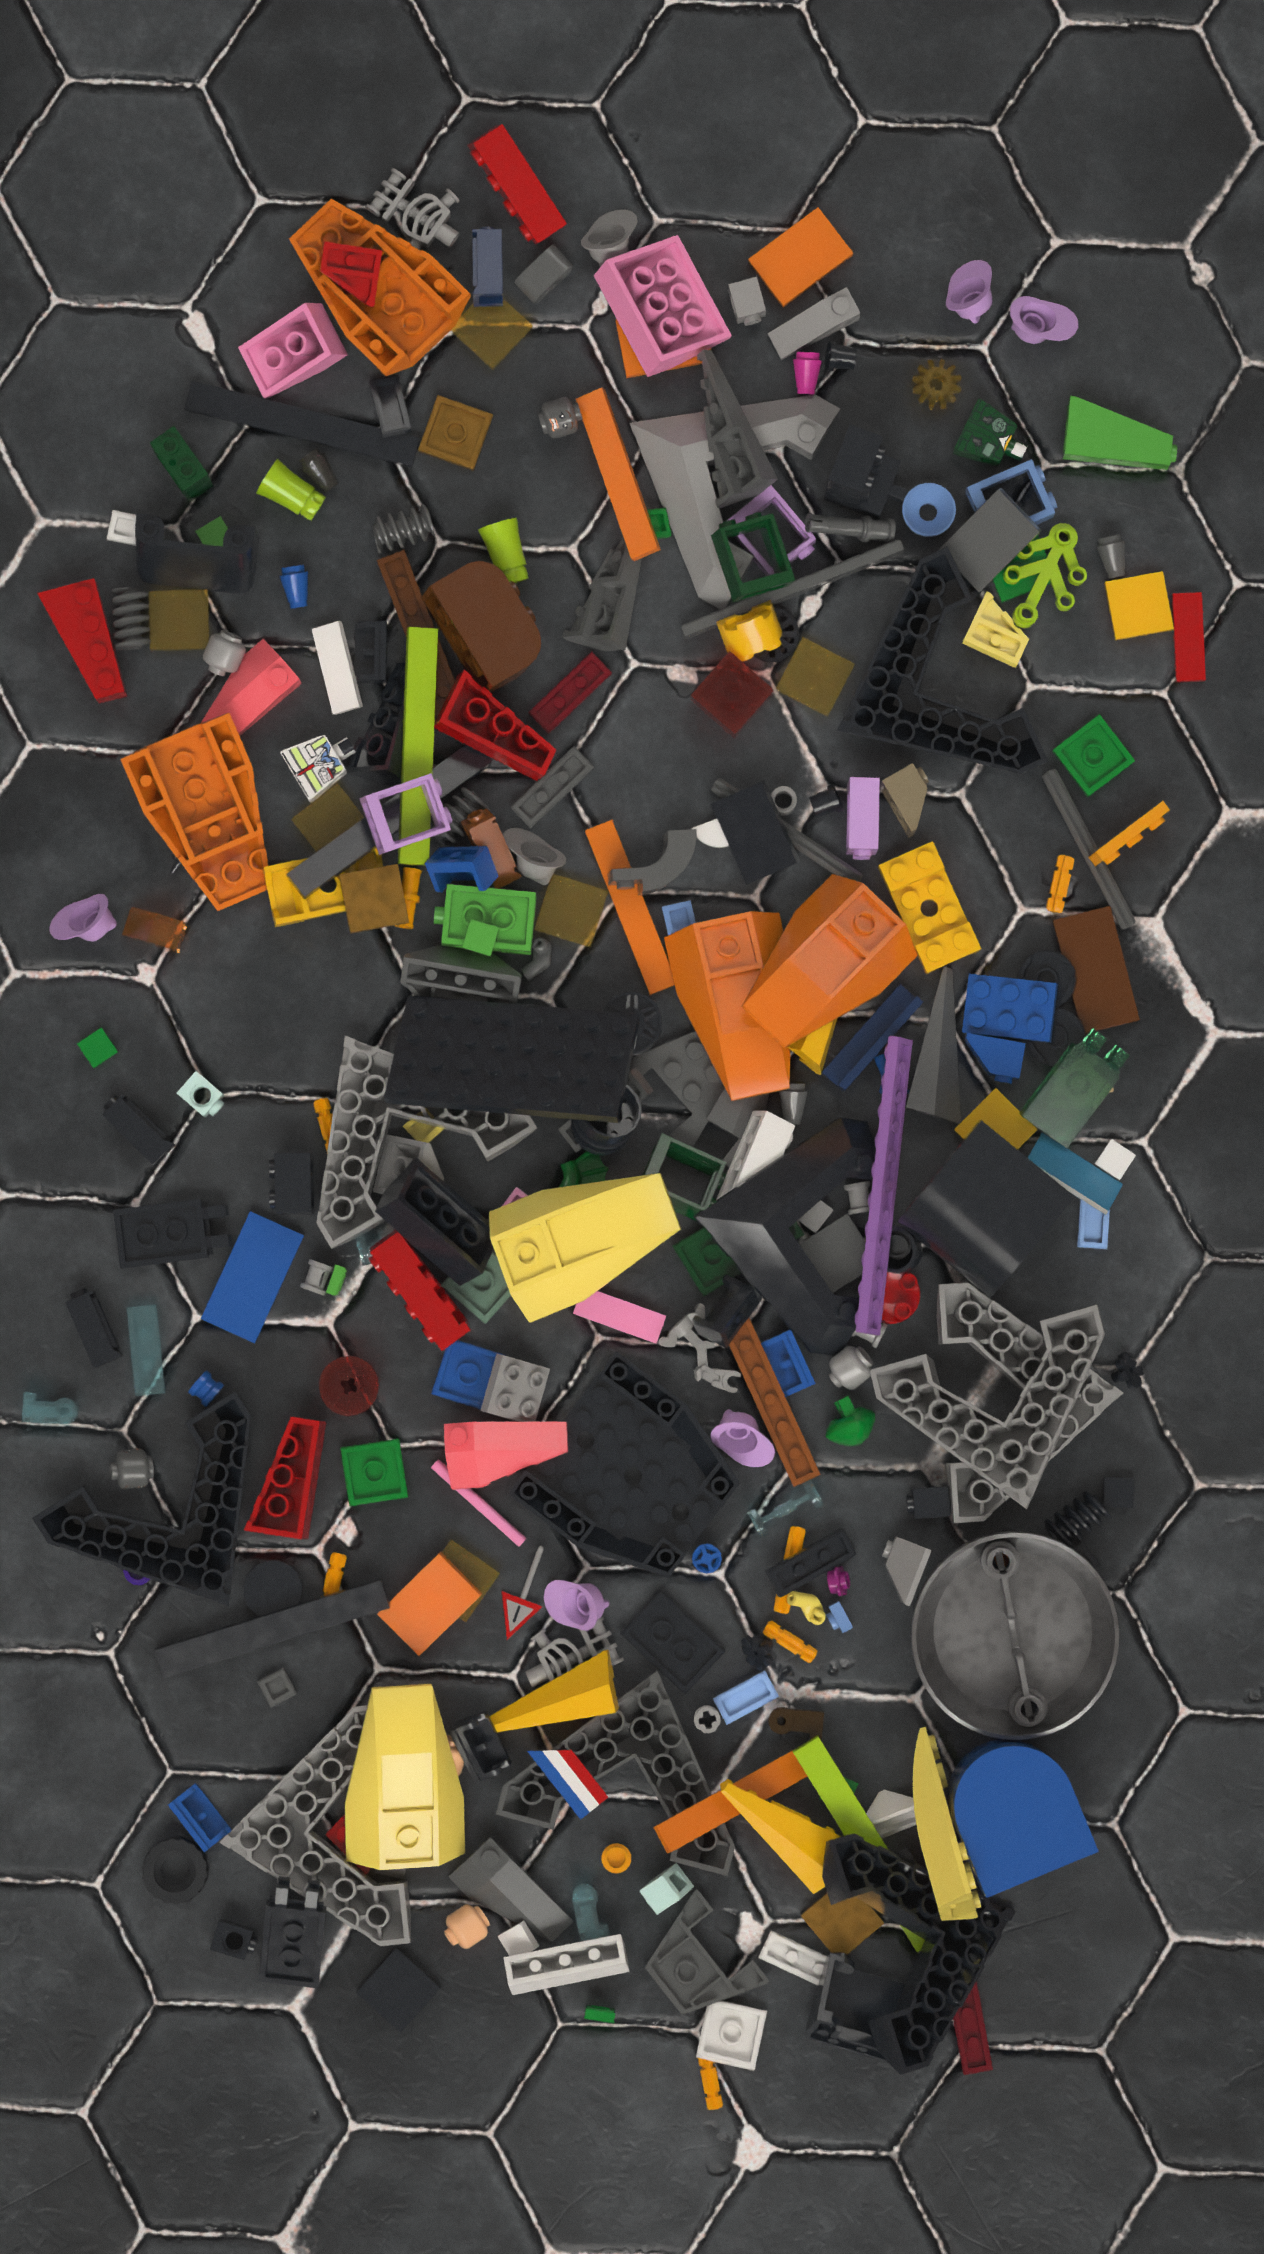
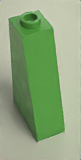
(1111, 438)

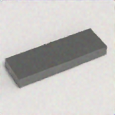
(552, 787)

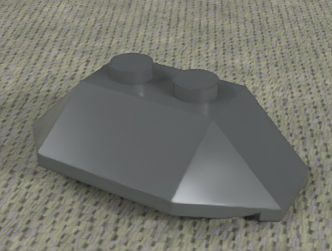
(459, 975)

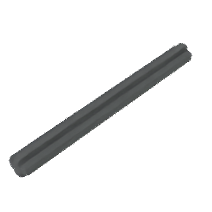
(801, 841)
(1088, 847)

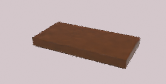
(1103, 986)

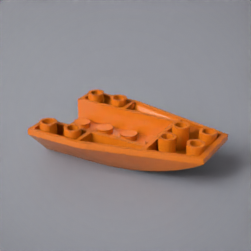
(829, 960)
(712, 976)

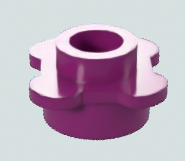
(838, 1581)

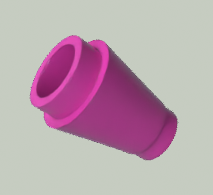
(806, 371)

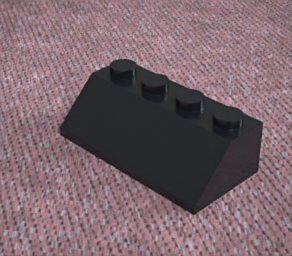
(437, 1222)

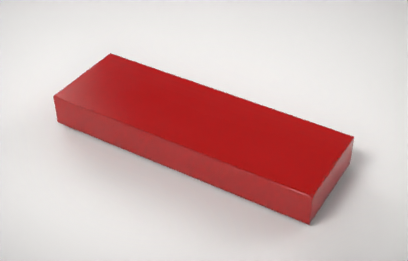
(1188, 637)

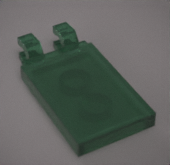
(1074, 1088)

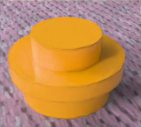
(616, 1858)

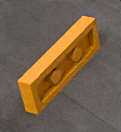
(1130, 835)

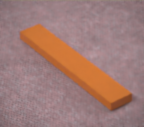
(618, 474)
(631, 910)
(718, 1809)

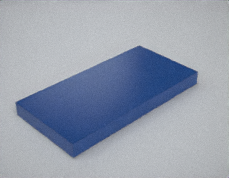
(252, 1277)

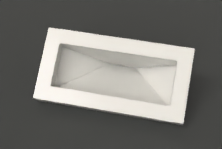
(891, 1813)

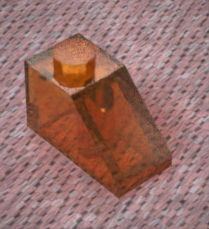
(155, 929)

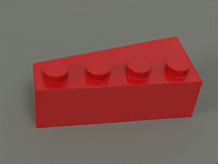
(516, 183)
(86, 633)
(489, 727)
(420, 1290)
(291, 1482)

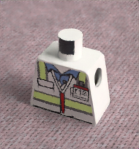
(317, 764)

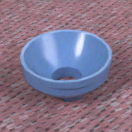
(933, 495)

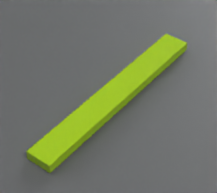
(417, 739)
(841, 1801)

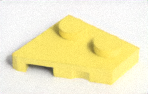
(995, 633)

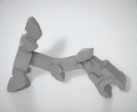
(717, 1377)

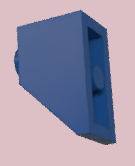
(997, 1056)

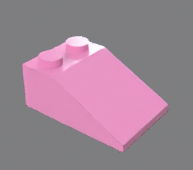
(293, 349)

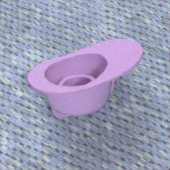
(970, 290)
(1042, 320)
(83, 919)
(741, 1439)
(574, 1603)

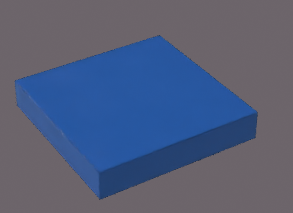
(464, 1373)

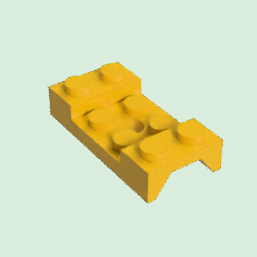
(919, 878)
(288, 904)

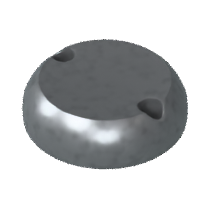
(1015, 1635)

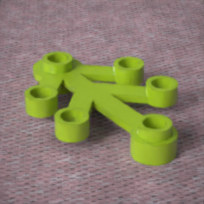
(1047, 570)

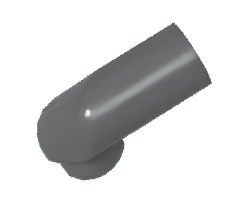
(541, 958)

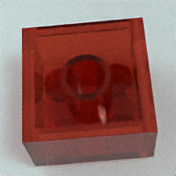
(732, 694)

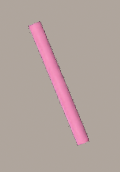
(483, 1507)

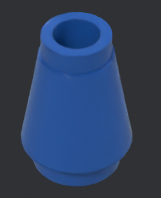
(295, 585)

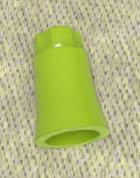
(290, 491)
(505, 548)

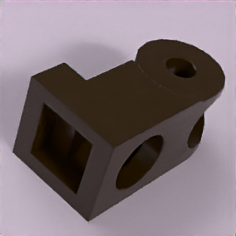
(799, 1720)

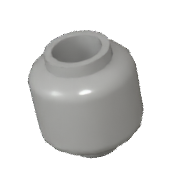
(224, 652)
(850, 1367)

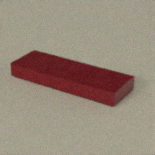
(570, 693)
(972, 2035)

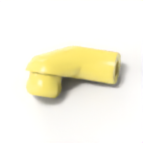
(809, 1604)

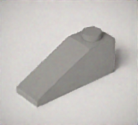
(815, 323)

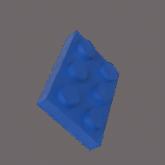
(1010, 1008)

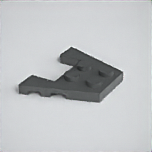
(690, 1076)
(688, 1971)

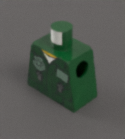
(988, 436)

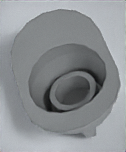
(610, 235)
(534, 855)

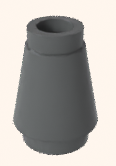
(1112, 555)
(793, 1102)

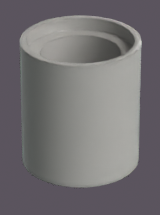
(785, 790)

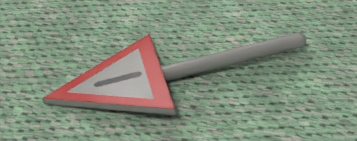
(517, 1609)

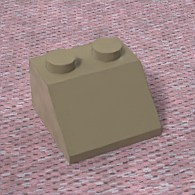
(906, 795)

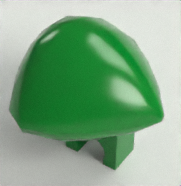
(853, 1426)

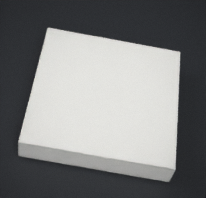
(731, 2034)

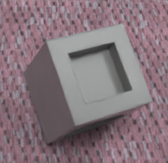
(747, 301)

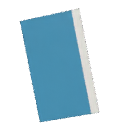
(1075, 1174)

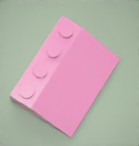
(661, 304)

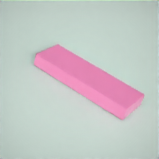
(622, 1316)

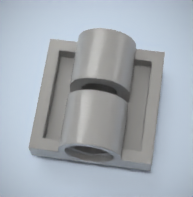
(515, 1389)

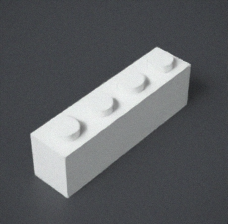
(760, 1145)
(566, 1964)

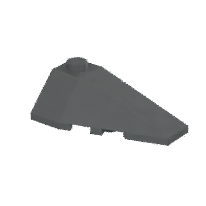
(505, 1887)

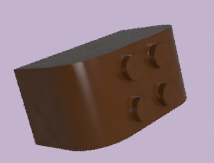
(485, 623)

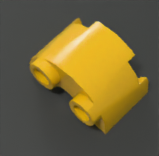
(751, 631)

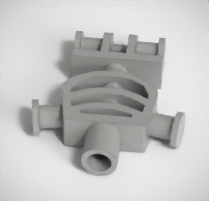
(439, 228)
(545, 1670)

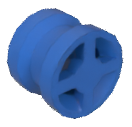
(206, 1388)
(708, 1557)

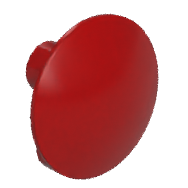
(900, 1297)

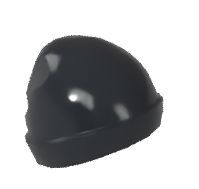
(904, 1250)

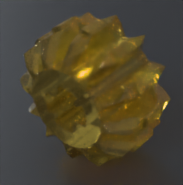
(947, 388)

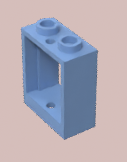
(1036, 476)

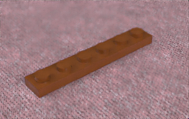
(773, 1405)

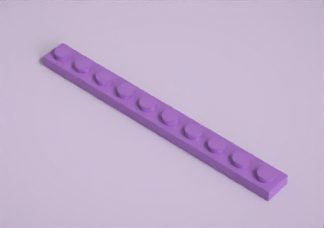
(884, 1184)

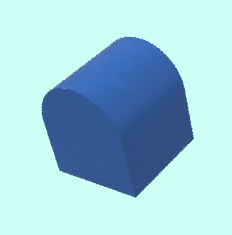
(1015, 1814)

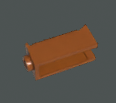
(484, 831)

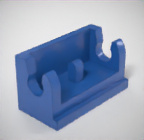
(788, 1363)
(200, 1817)

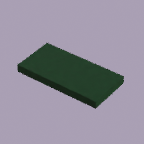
(708, 1262)

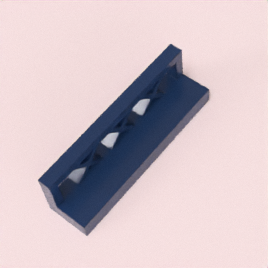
(872, 1037)

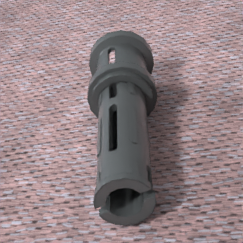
(862, 528)

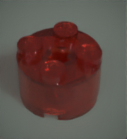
(366, 1381)

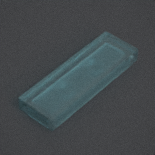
(146, 1350)

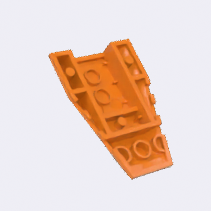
(414, 293)
(204, 807)

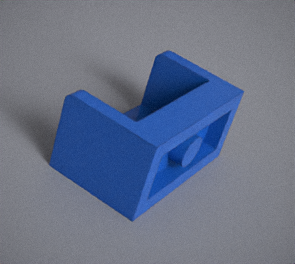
(459, 864)

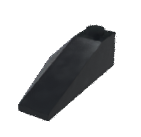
(380, 751)

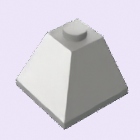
(397, 1155)
(905, 1566)

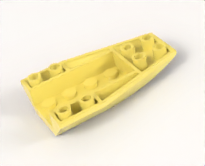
(578, 1239)
(403, 1785)
(942, 1853)

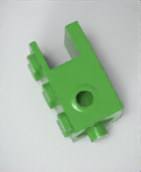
(507, 909)

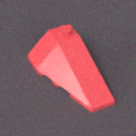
(254, 688)
(490, 1450)

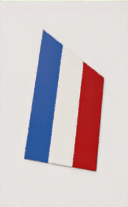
(570, 1779)

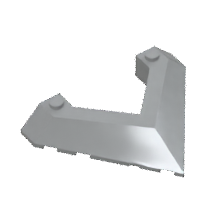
(678, 464)
(360, 1132)
(1017, 1352)
(1012, 1451)
(282, 1840)

